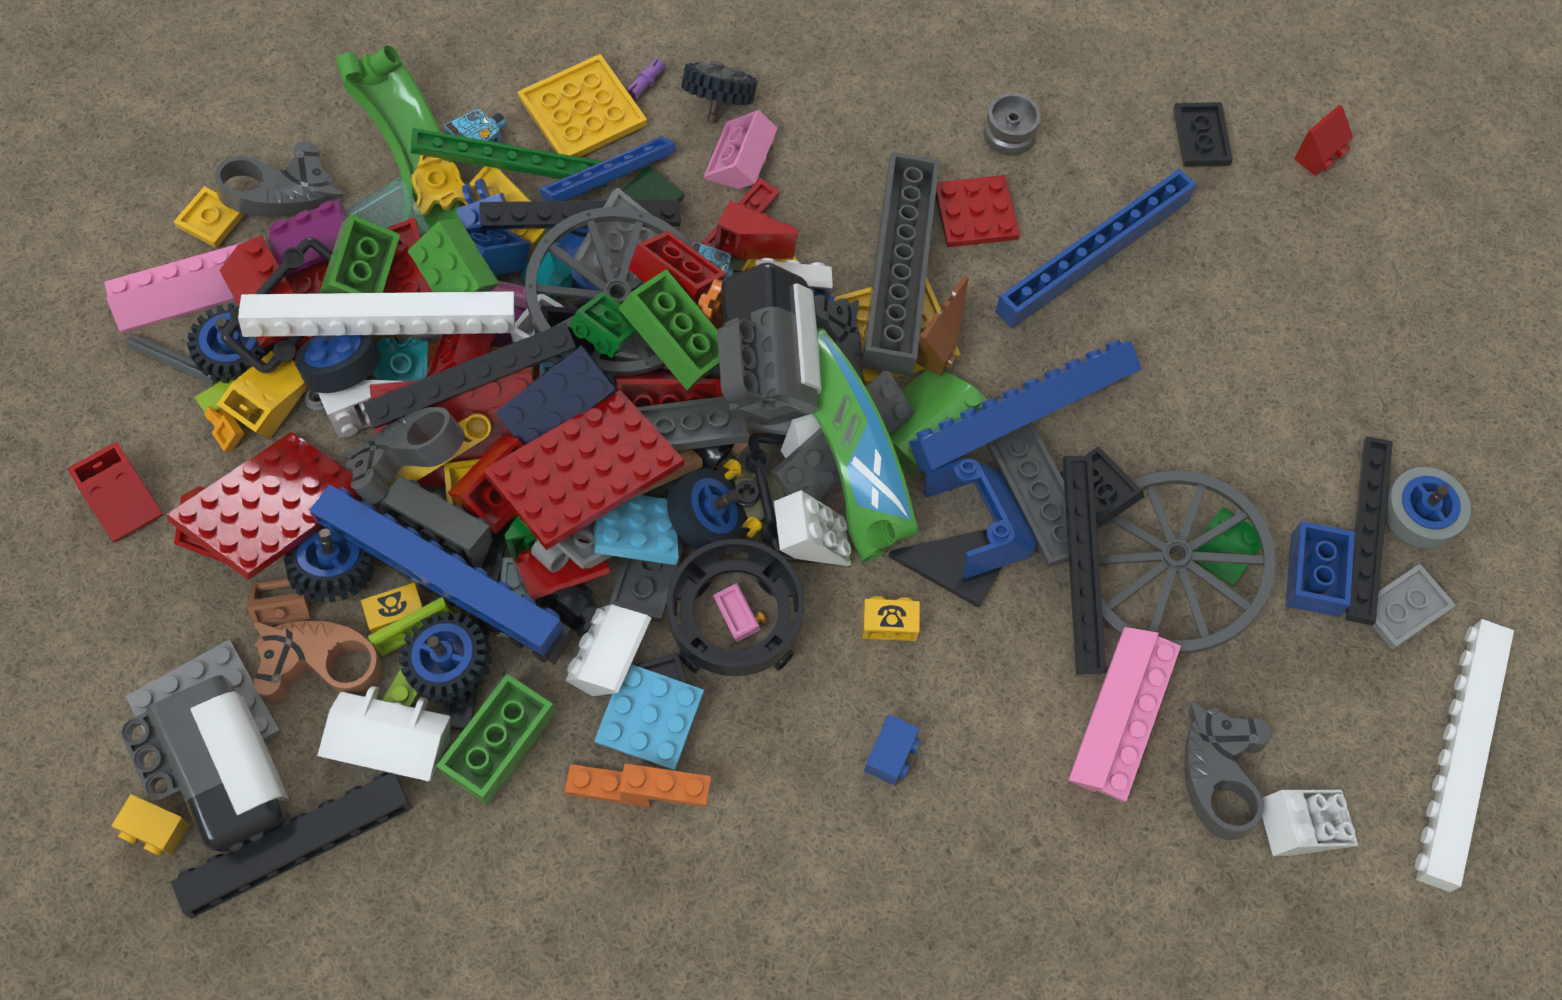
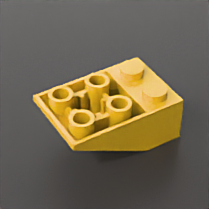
(264, 399)

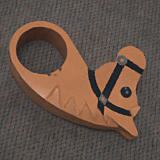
(313, 645)

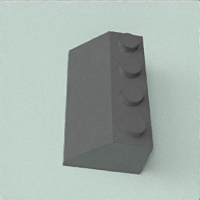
(438, 521)

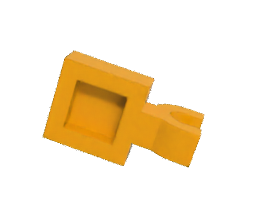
(226, 429)

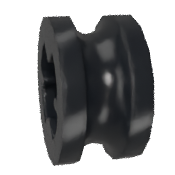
(753, 498)

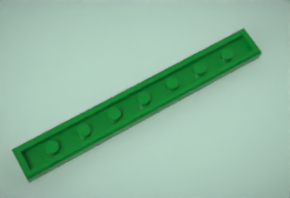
(496, 154)

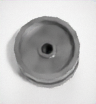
(1011, 124)

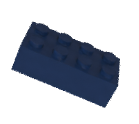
(556, 396)

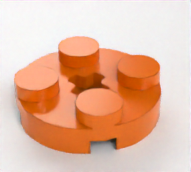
(712, 304)

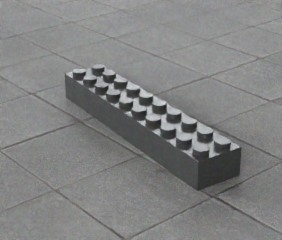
(901, 265)

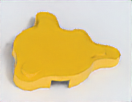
(436, 183)

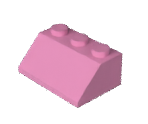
(741, 150)

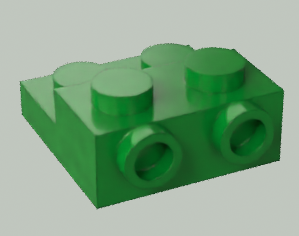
(603, 325)

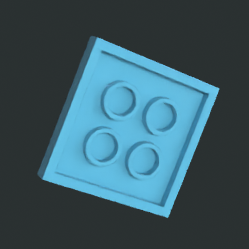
(638, 531)
(650, 717)

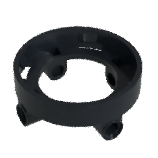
(772, 575)

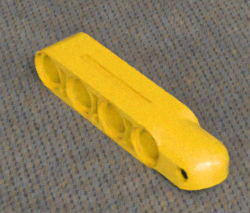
(476, 429)

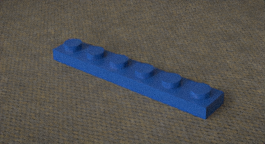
(608, 170)

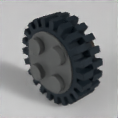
(718, 85)

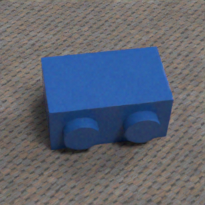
(892, 749)

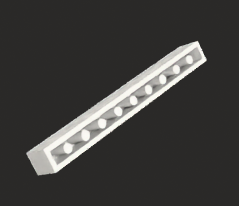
(376, 313)
(1464, 756)

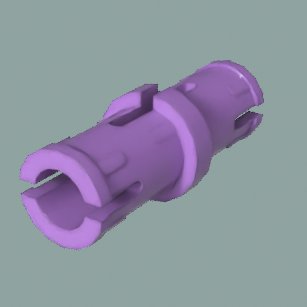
(646, 78)

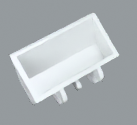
(385, 735)

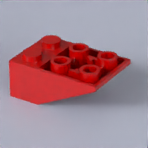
(754, 234)
(115, 491)

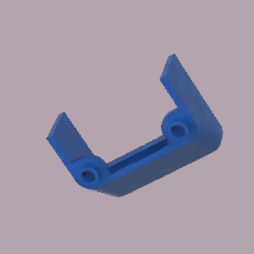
(1008, 535)

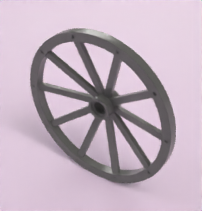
(613, 286)
(1180, 567)

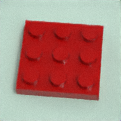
(976, 211)

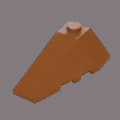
(941, 334)

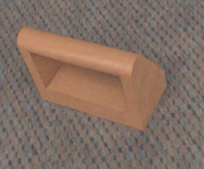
(277, 609)

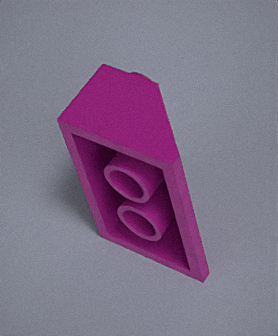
(318, 223)

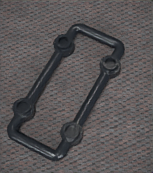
(285, 349)
(756, 462)

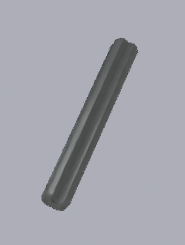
(165, 356)

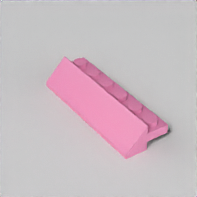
(169, 290)
(1124, 713)

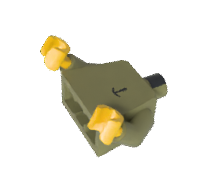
(753, 515)

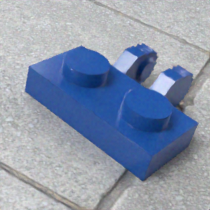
(470, 213)

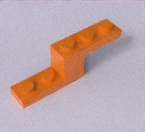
(638, 785)

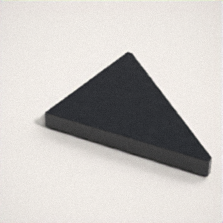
(944, 563)

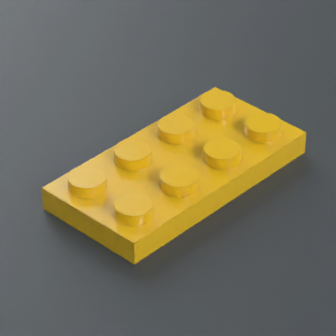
(499, 182)

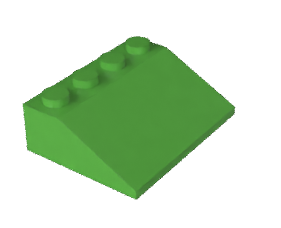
(932, 401)

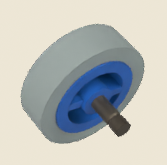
(1427, 507)

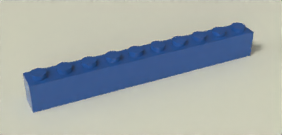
(1094, 248)
(1024, 405)
(437, 570)

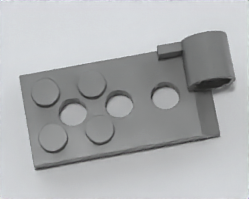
(572, 548)

